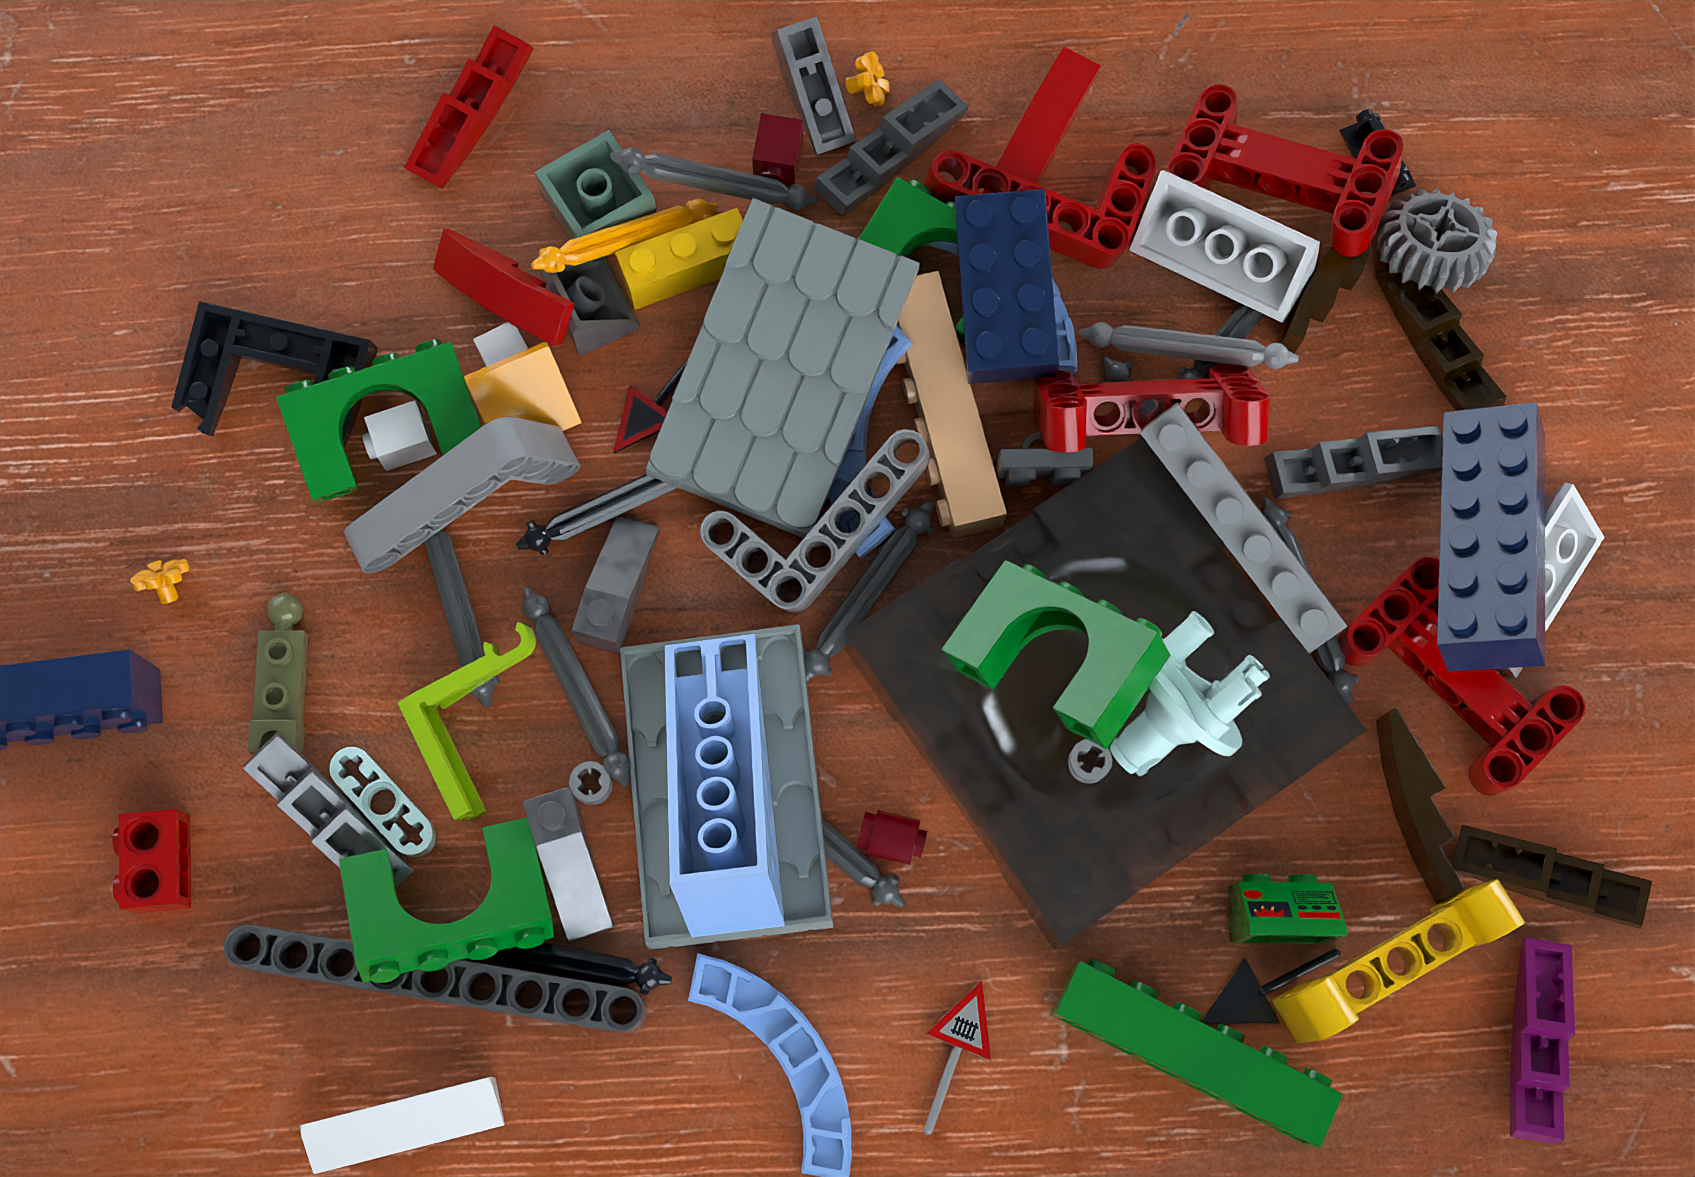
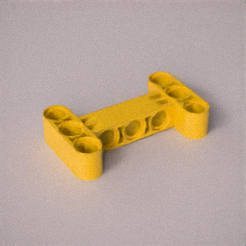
(1465, 919)

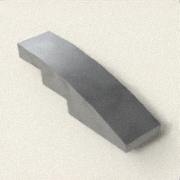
(318, 805)

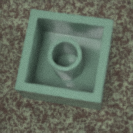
(591, 190)

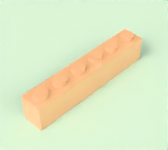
(947, 414)

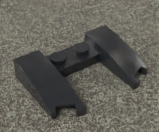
(226, 335)

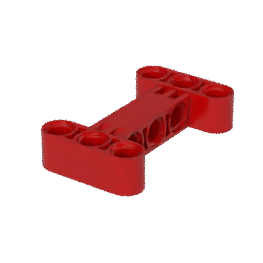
(1290, 168)
(1231, 404)
(1477, 696)

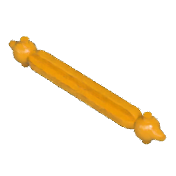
(621, 236)

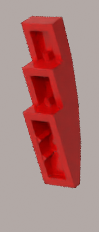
(469, 109)
(1048, 116)
(502, 287)

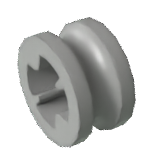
(1097, 773)
(577, 785)

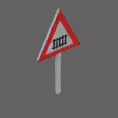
(965, 1029)

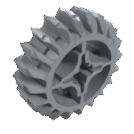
(1462, 246)

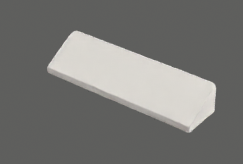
(402, 1125)

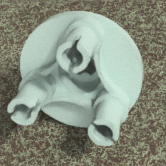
(1187, 706)

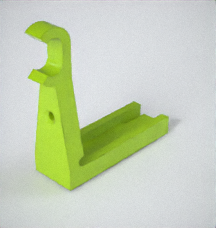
(432, 735)

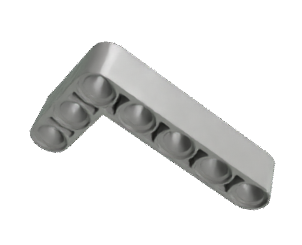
(455, 483)
(826, 530)

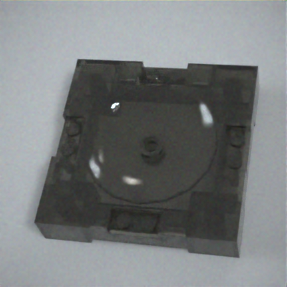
(1004, 751)

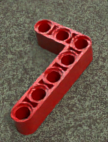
(1087, 222)

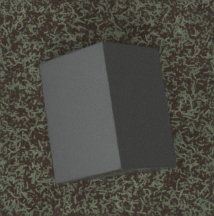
(599, 307)

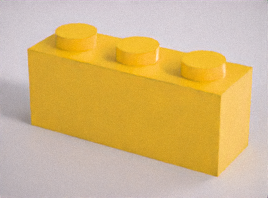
(678, 259)

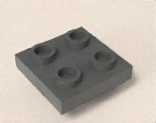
(1022, 465)

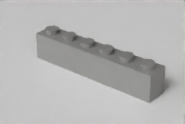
(1243, 528)

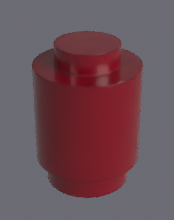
(891, 836)

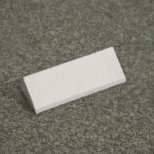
(1225, 246)
(1569, 546)

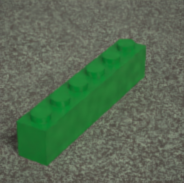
(1198, 1054)

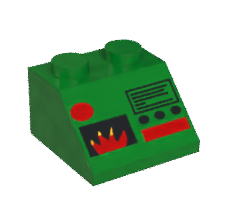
(1284, 911)

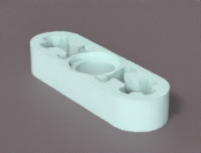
(370, 769)

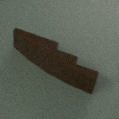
(1321, 293)
(1441, 343)
(1410, 786)
(1552, 876)

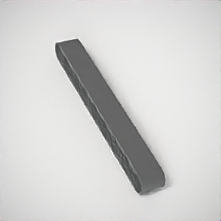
(323, 952)

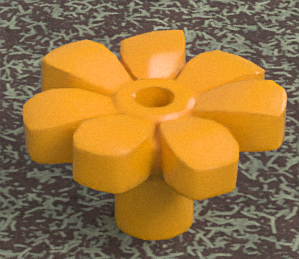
(869, 79)
(161, 578)

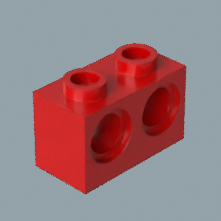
(167, 858)

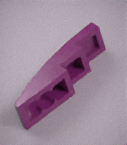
(1540, 1041)

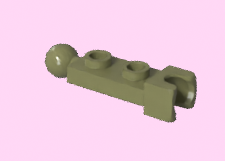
(280, 676)

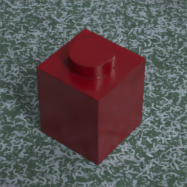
(778, 148)

